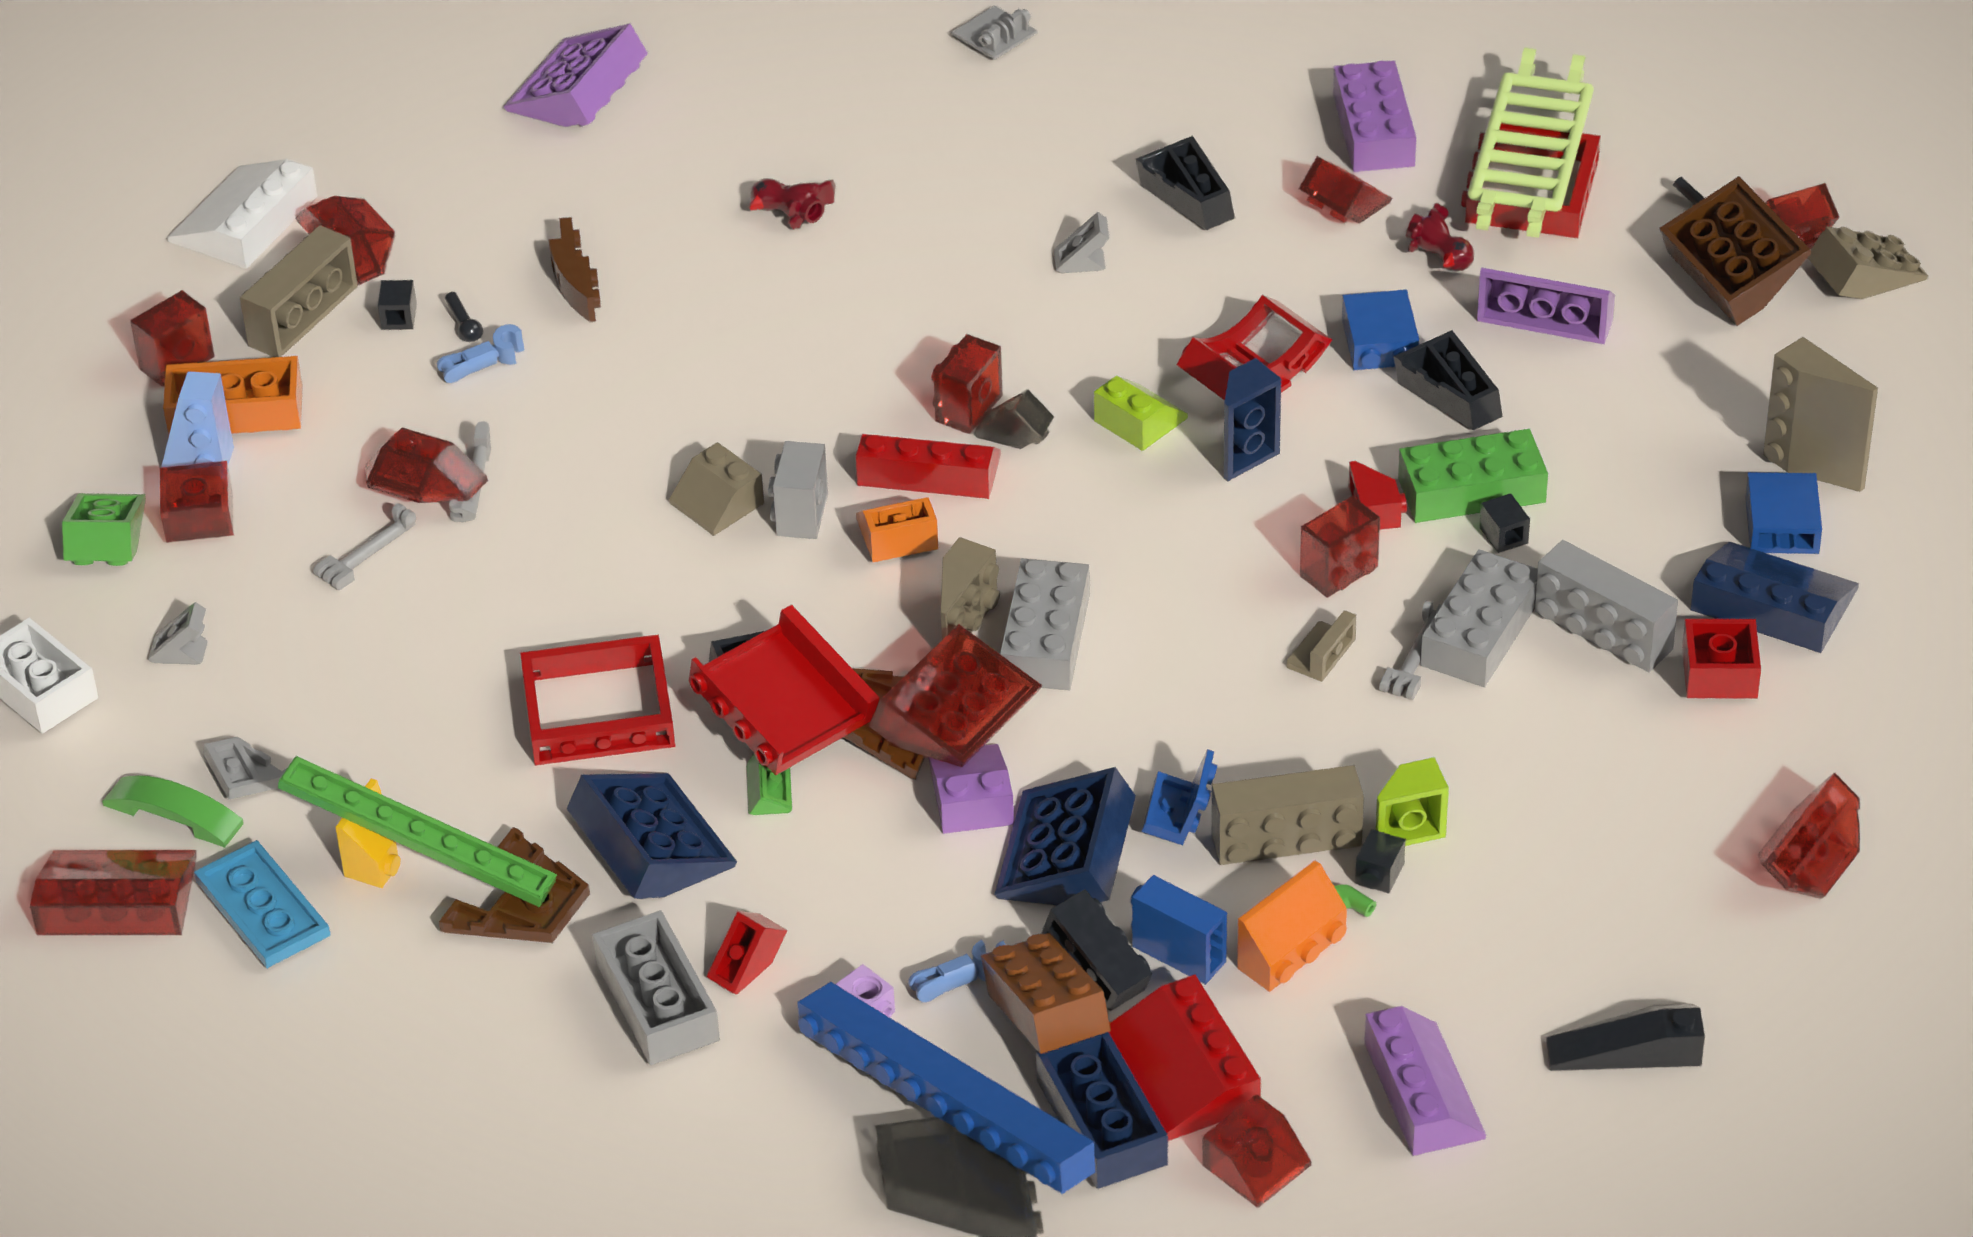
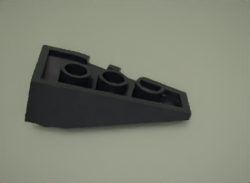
(1637, 1039)

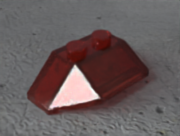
(354, 218)
(423, 469)
(1815, 840)

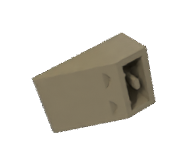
(1864, 262)
(968, 585)

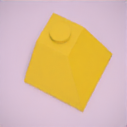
(366, 854)

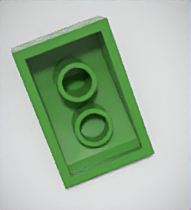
(103, 528)

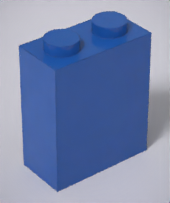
(1378, 327)
(1783, 512)
(1179, 929)

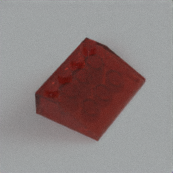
(953, 700)
(113, 892)

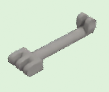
(466, 510)
(341, 573)
(1406, 676)

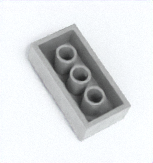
(1606, 605)
(1480, 618)
(1047, 620)
(656, 987)

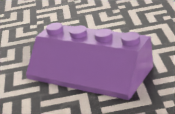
(1545, 306)
(1421, 1081)

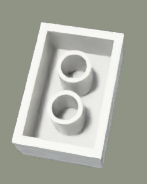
(42, 676)

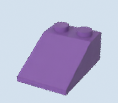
(973, 794)

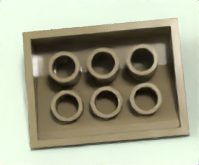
(1819, 416)

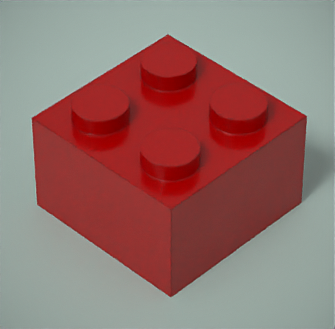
(1721, 658)

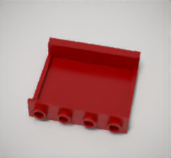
(785, 692)

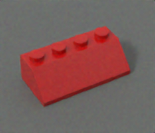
(926, 466)

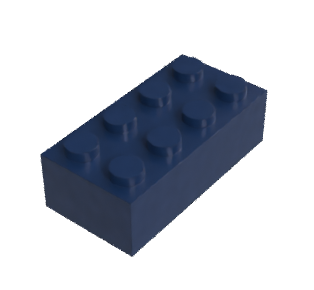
(1102, 1100)

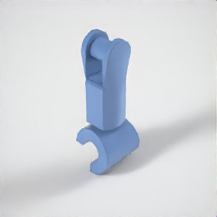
(506, 342)
(949, 975)

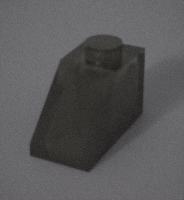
(1016, 422)

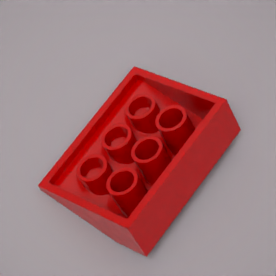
(1185, 1057)

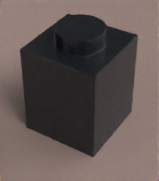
(397, 304)
(1504, 523)
(1380, 861)

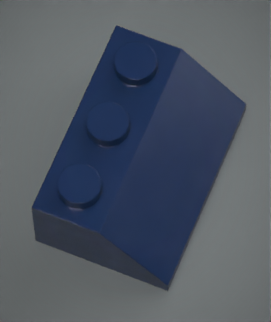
(1251, 418)

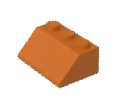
(1290, 927)

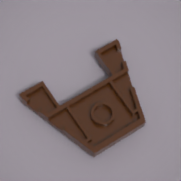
(868, 739)
(516, 917)

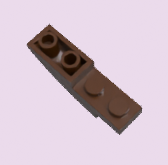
(573, 271)

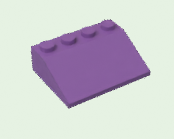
(579, 77)

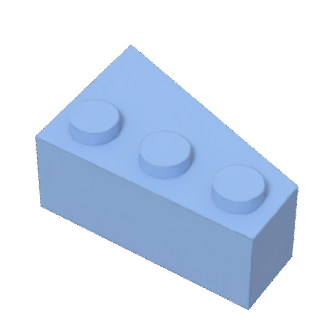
(200, 423)

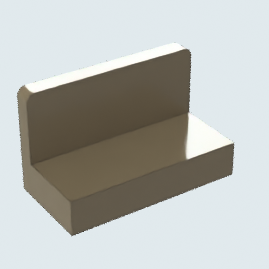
(1324, 647)

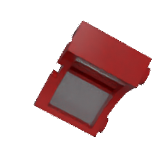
(1267, 333)

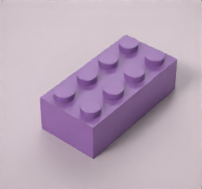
(1374, 116)

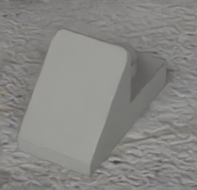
(1083, 248)
(181, 639)

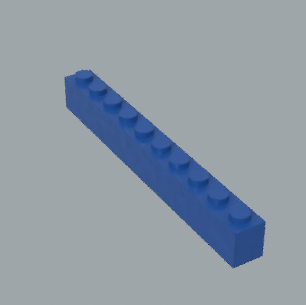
(947, 1088)

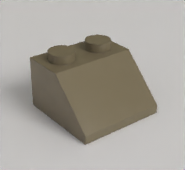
(718, 489)

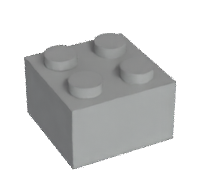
(799, 489)

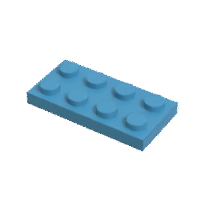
(262, 904)

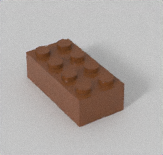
(1045, 993)

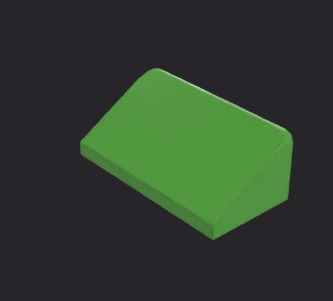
(766, 791)

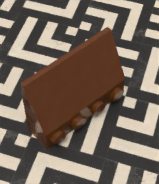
(1735, 249)

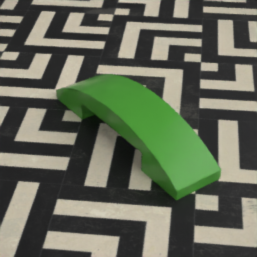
(178, 803)

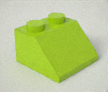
(1135, 412)
(1414, 803)

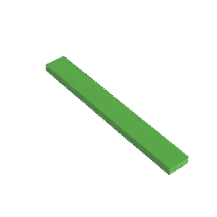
(417, 831)

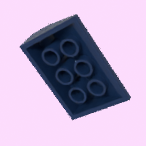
(1782, 596)
(648, 832)
(1067, 839)

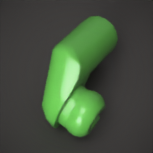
(1356, 900)

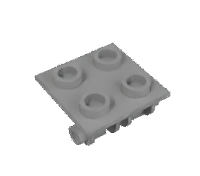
(996, 31)

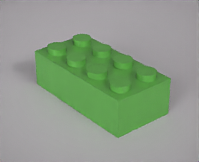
(1462, 473)

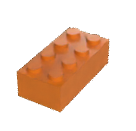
(257, 392)

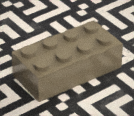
(298, 292)
(1287, 815)

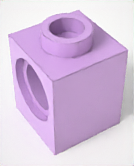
(870, 988)

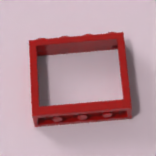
(1564, 222)
(602, 737)

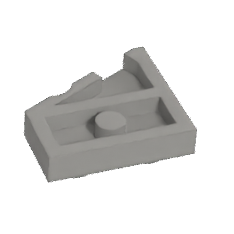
(241, 767)

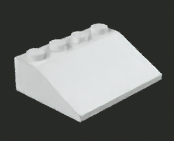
(248, 211)

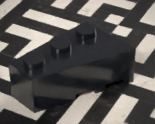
(1187, 182)
(1450, 380)
(1099, 948)

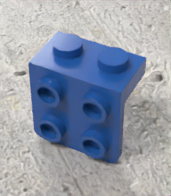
(1176, 802)

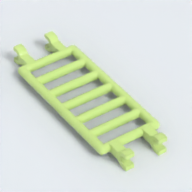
(1570, 147)

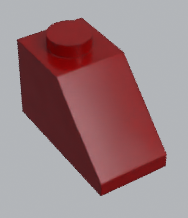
(1377, 493)
(746, 951)

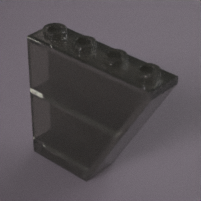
(954, 1181)

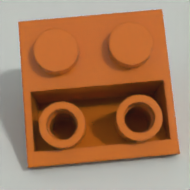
(899, 529)

